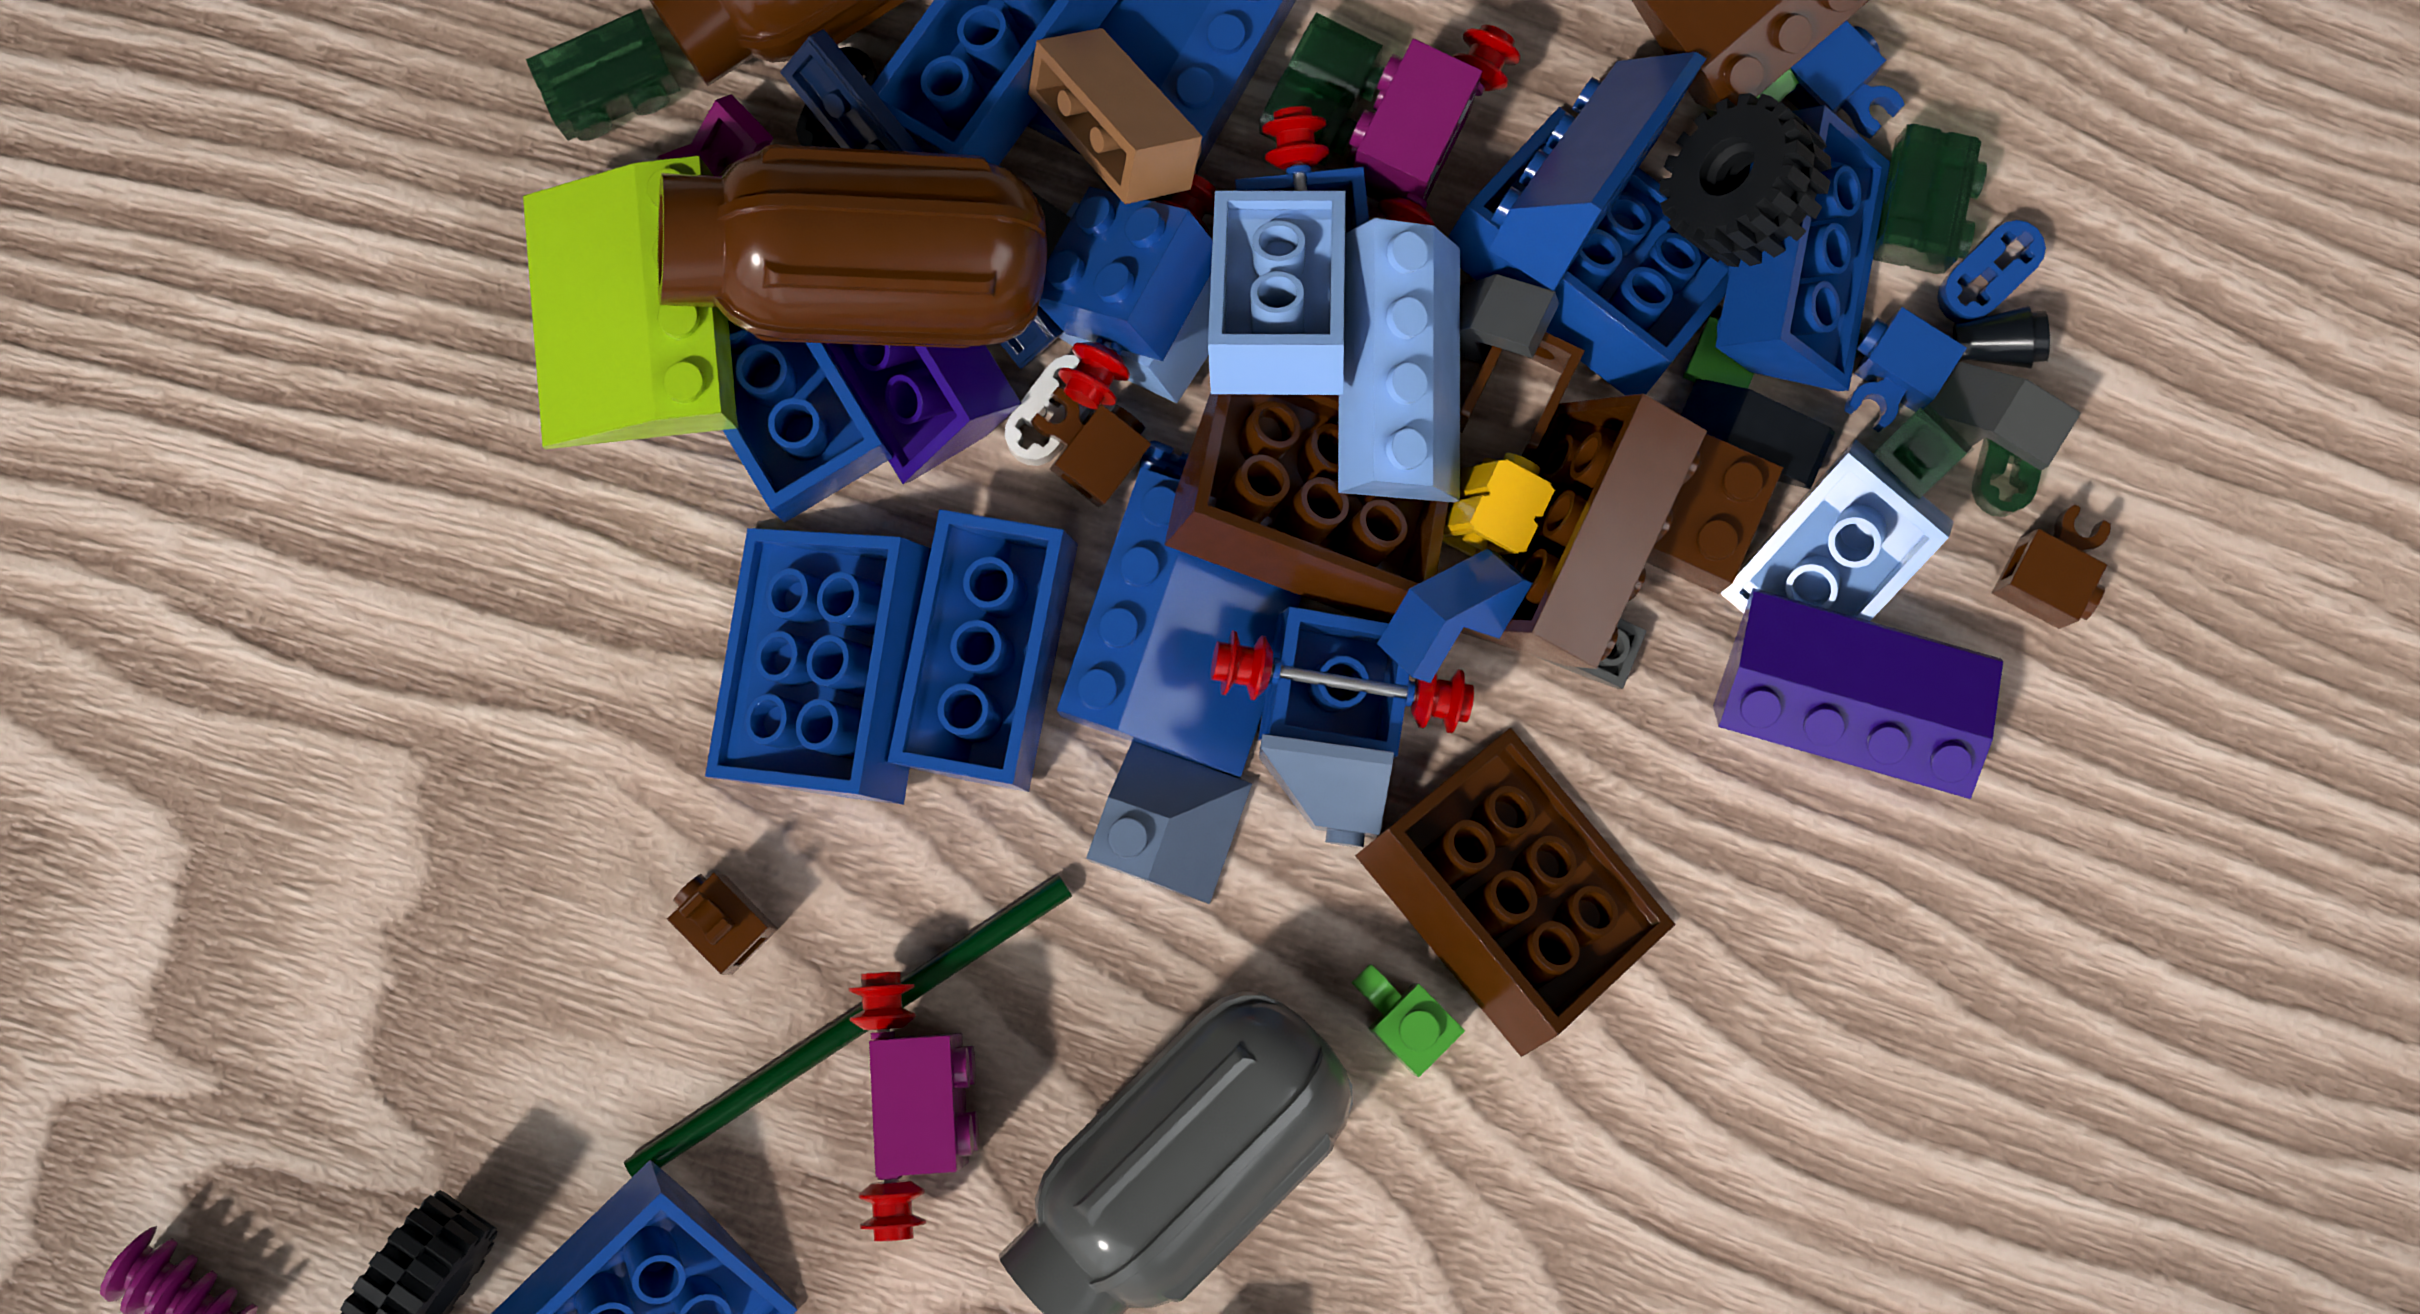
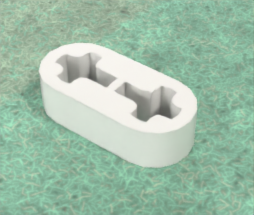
(1039, 401)

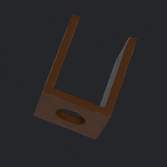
(1558, 356)

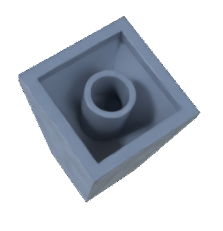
(1332, 785)
(1169, 822)

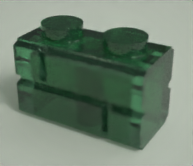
(604, 77)
(1929, 199)

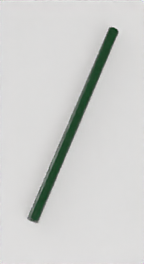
(844, 1031)

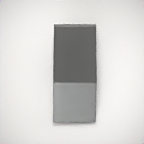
(1503, 315)
(2005, 410)

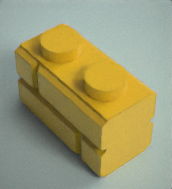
(1497, 506)

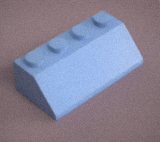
(1400, 363)

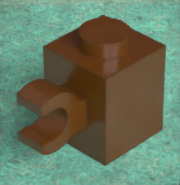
(1095, 453)
(2054, 574)
(720, 922)

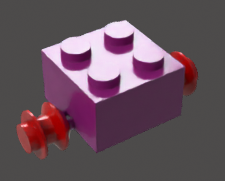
(1421, 116)
(915, 1105)

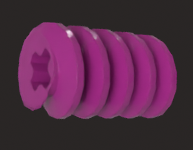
(157, 1286)

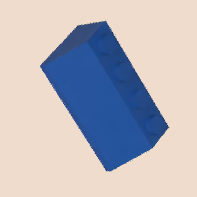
(1589, 163)
(1805, 307)
(983, 650)

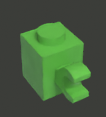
(1410, 1024)

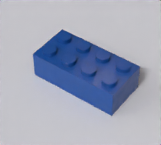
(968, 70)
(797, 423)

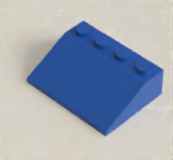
(1193, 53)
(1630, 291)
(1154, 639)
(818, 663)
(649, 1255)

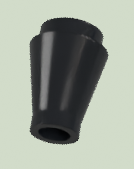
(2006, 338)

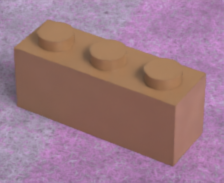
(1114, 115)

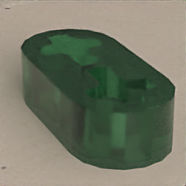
(1991, 465)

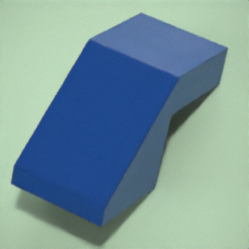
(1472, 594)

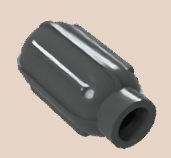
(1183, 1162)

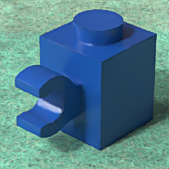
(1838, 77)
(1903, 364)

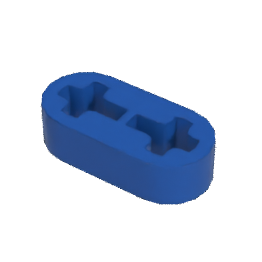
(1982, 263)

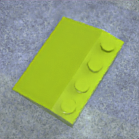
(604, 346)

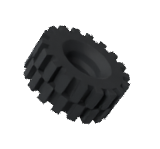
(1770, 199)
(424, 1261)

